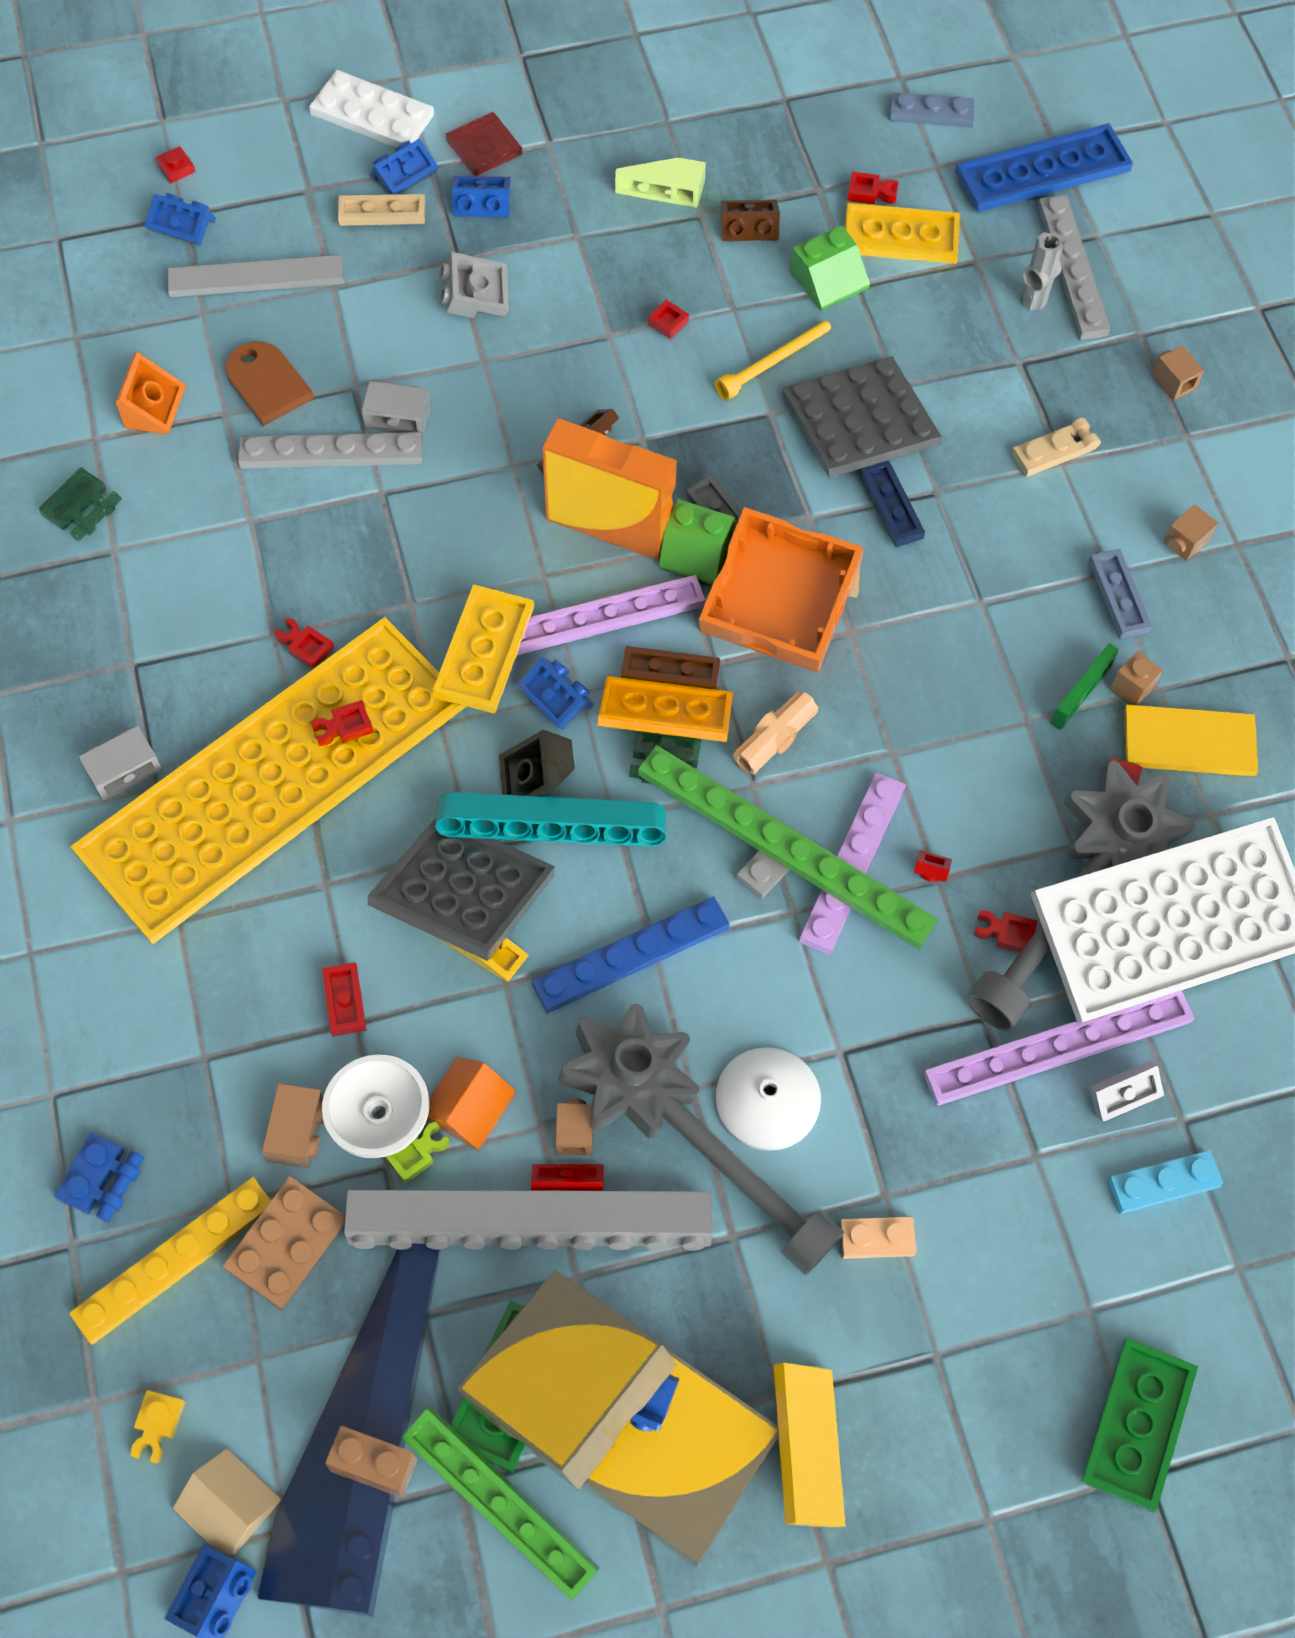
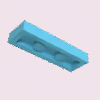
(1165, 1182)

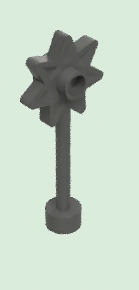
(1120, 826)
(638, 1077)

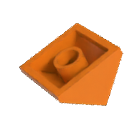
(148, 396)
(469, 1101)

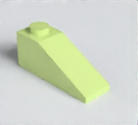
(667, 180)

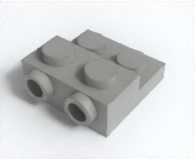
(474, 286)

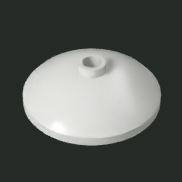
(372, 1086)
(762, 1119)

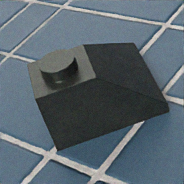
(536, 765)

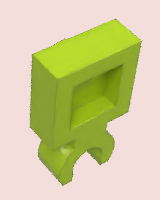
(416, 1156)

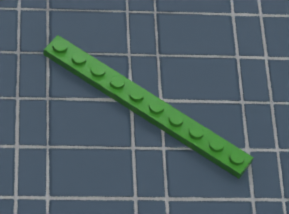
(788, 847)

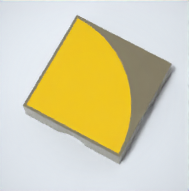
(567, 1378)
(690, 1470)

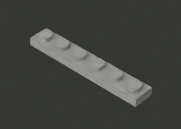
(1076, 271)
(330, 450)

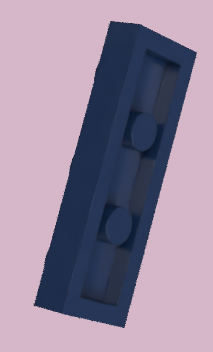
(892, 503)

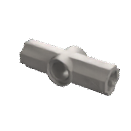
(1042, 270)

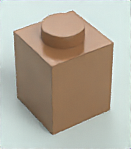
(1177, 372)
(1190, 532)
(1136, 679)
(573, 1129)

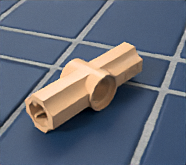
(775, 732)

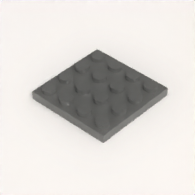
(861, 416)
(462, 889)

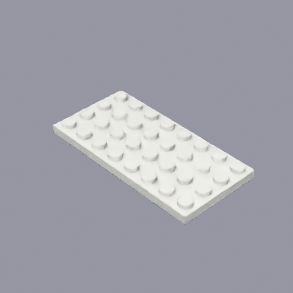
(1171, 919)

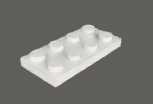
(371, 110)

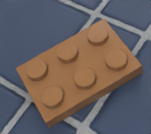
(285, 1243)

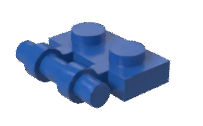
(90, 1173)

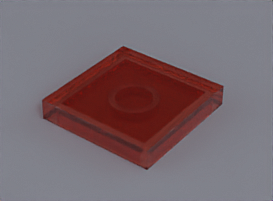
(484, 144)

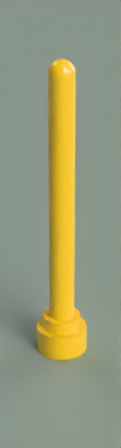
(729, 385)

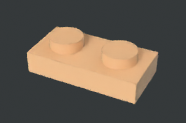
(878, 1237)

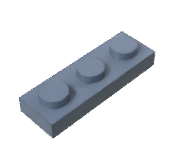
(932, 109)
(1120, 594)

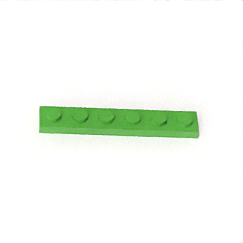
(500, 1503)

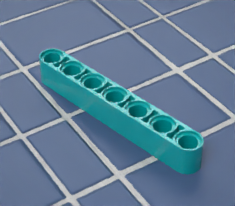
(550, 819)

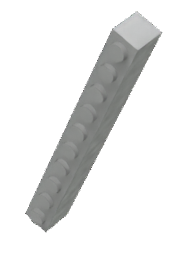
(529, 1219)

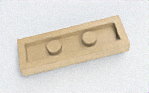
(381, 209)

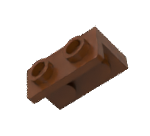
(750, 220)

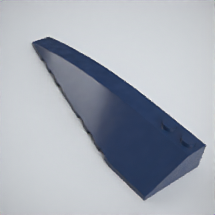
(330, 1528)

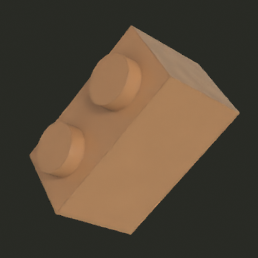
(294, 1126)
(371, 1461)

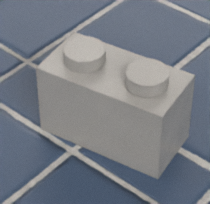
(396, 407)
(120, 762)

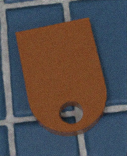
(268, 383)

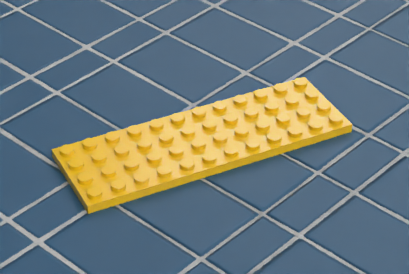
(262, 782)

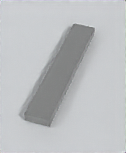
(255, 276)

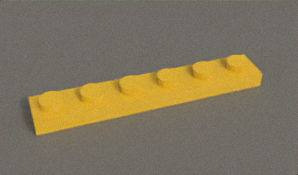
(170, 1261)

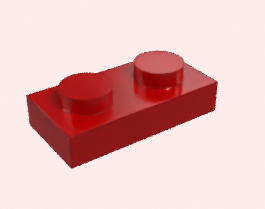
(344, 999)
(567, 1177)

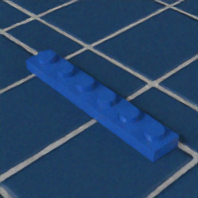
(630, 954)

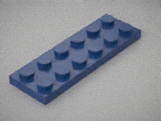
(1043, 167)

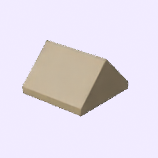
(225, 1502)

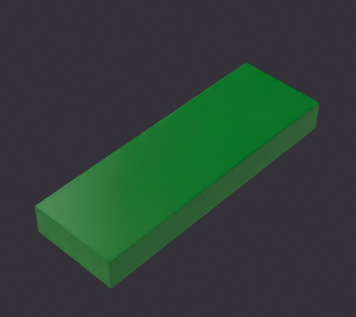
(1084, 686)

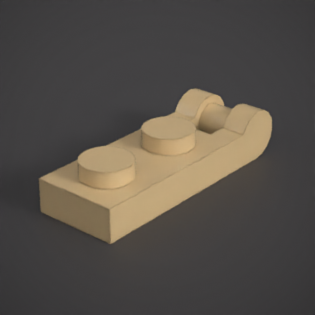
(1055, 447)

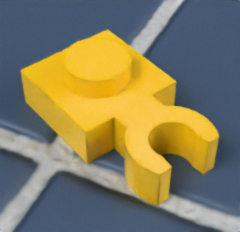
(156, 1419)

